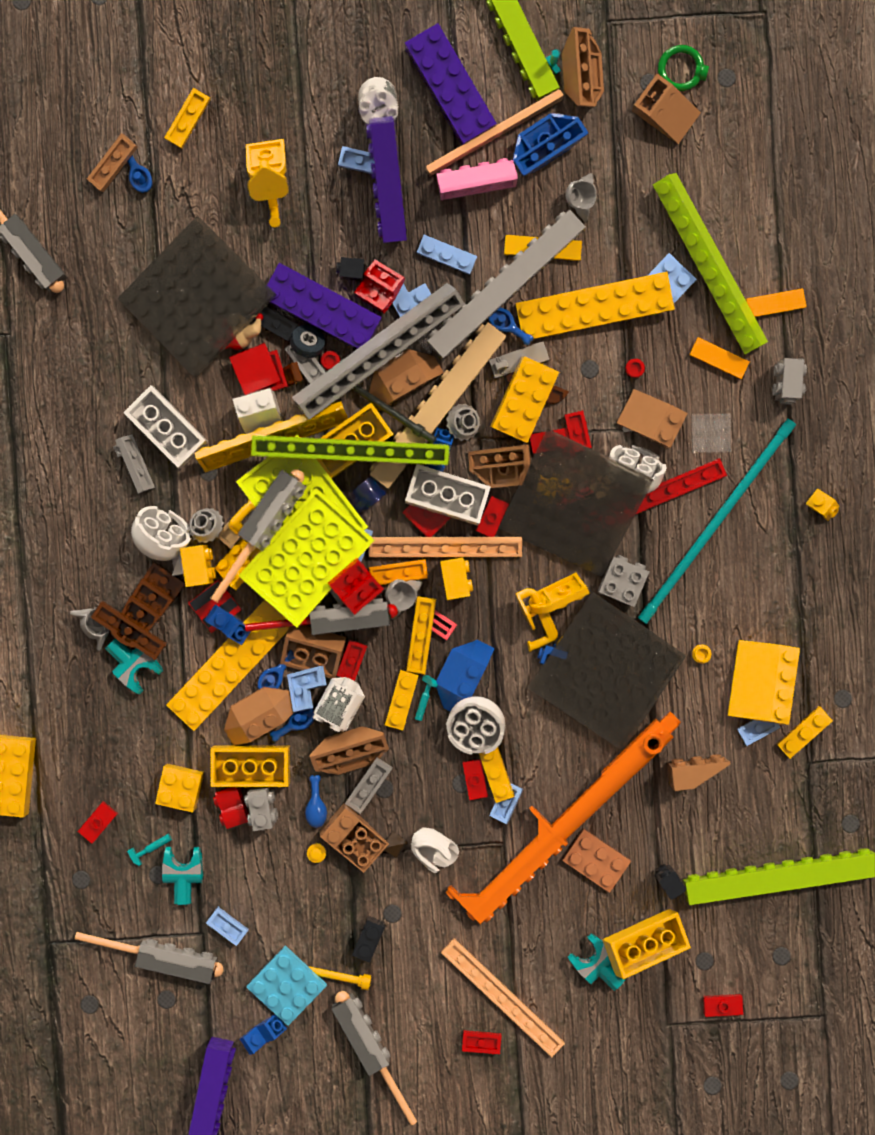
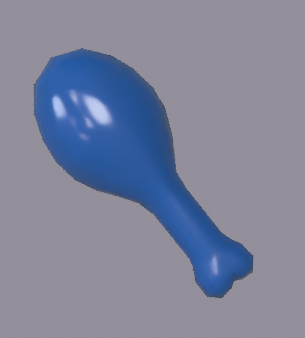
(139, 176)
(504, 322)
(273, 676)
(297, 722)
(315, 810)

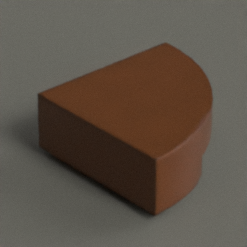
(556, 395)

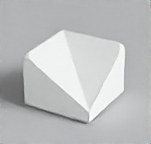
(177, 565)

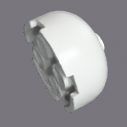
(649, 466)
(151, 535)
(477, 727)

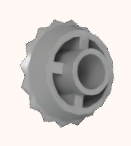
(463, 421)
(206, 525)

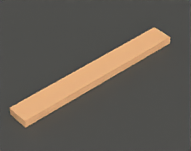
(494, 132)
(446, 547)
(502, 997)

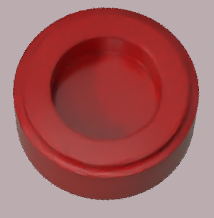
(329, 360)
(634, 368)

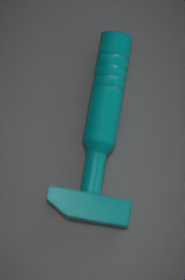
(552, 61)
(425, 696)
(148, 849)

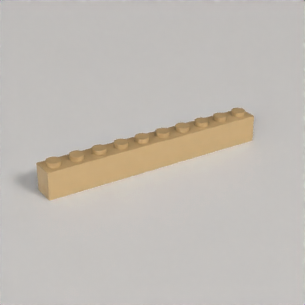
(444, 396)

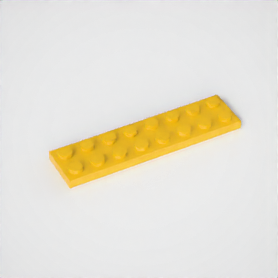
(596, 306)
(240, 448)
(226, 669)

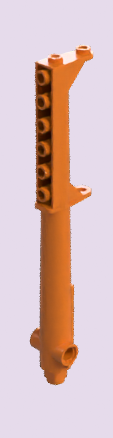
(553, 836)

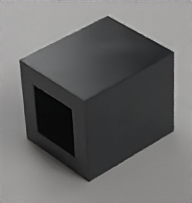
(351, 269)

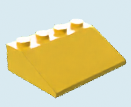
(763, 682)

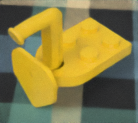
(266, 172)
(227, 562)
(547, 600)

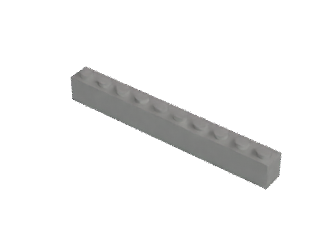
(506, 284)
(378, 350)

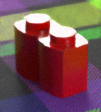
(232, 807)

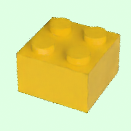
(197, 565)
(455, 578)
(179, 787)

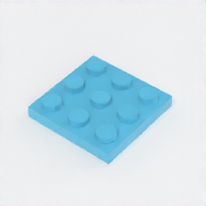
(286, 985)

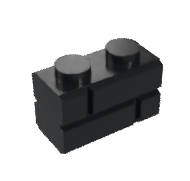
(669, 881)
(369, 939)

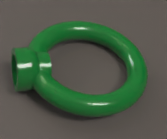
(701, 69)

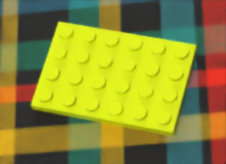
(261, 477)
(305, 557)

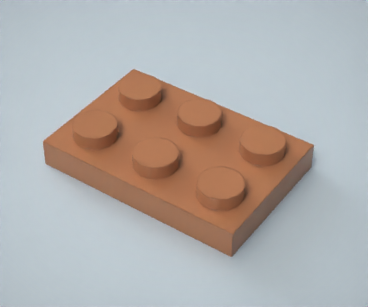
(596, 860)

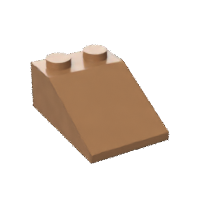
(652, 418)

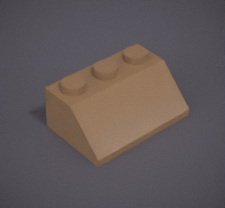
(313, 650)

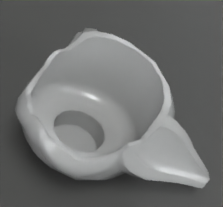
(581, 196)
(402, 593)
(91, 627)

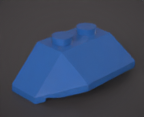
(547, 141)
(462, 672)

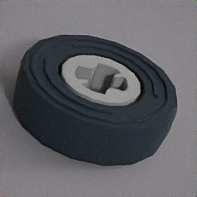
(303, 347)

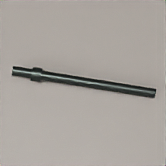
(417, 429)

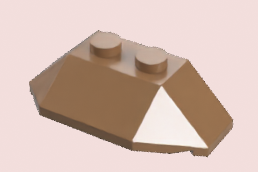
(582, 68)
(403, 375)
(500, 466)
(258, 714)
(349, 750)

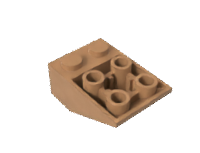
(666, 109)
(692, 773)
(353, 837)

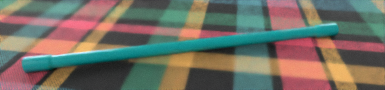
(781, 435)

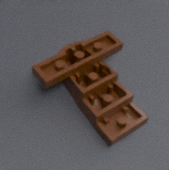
(142, 611)

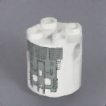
(377, 99)
(339, 703)

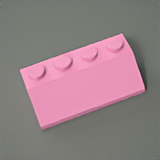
(477, 179)

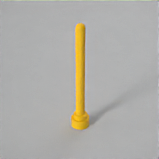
(362, 981)

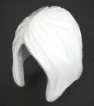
(433, 849)

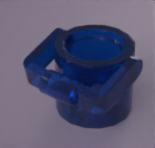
(368, 494)

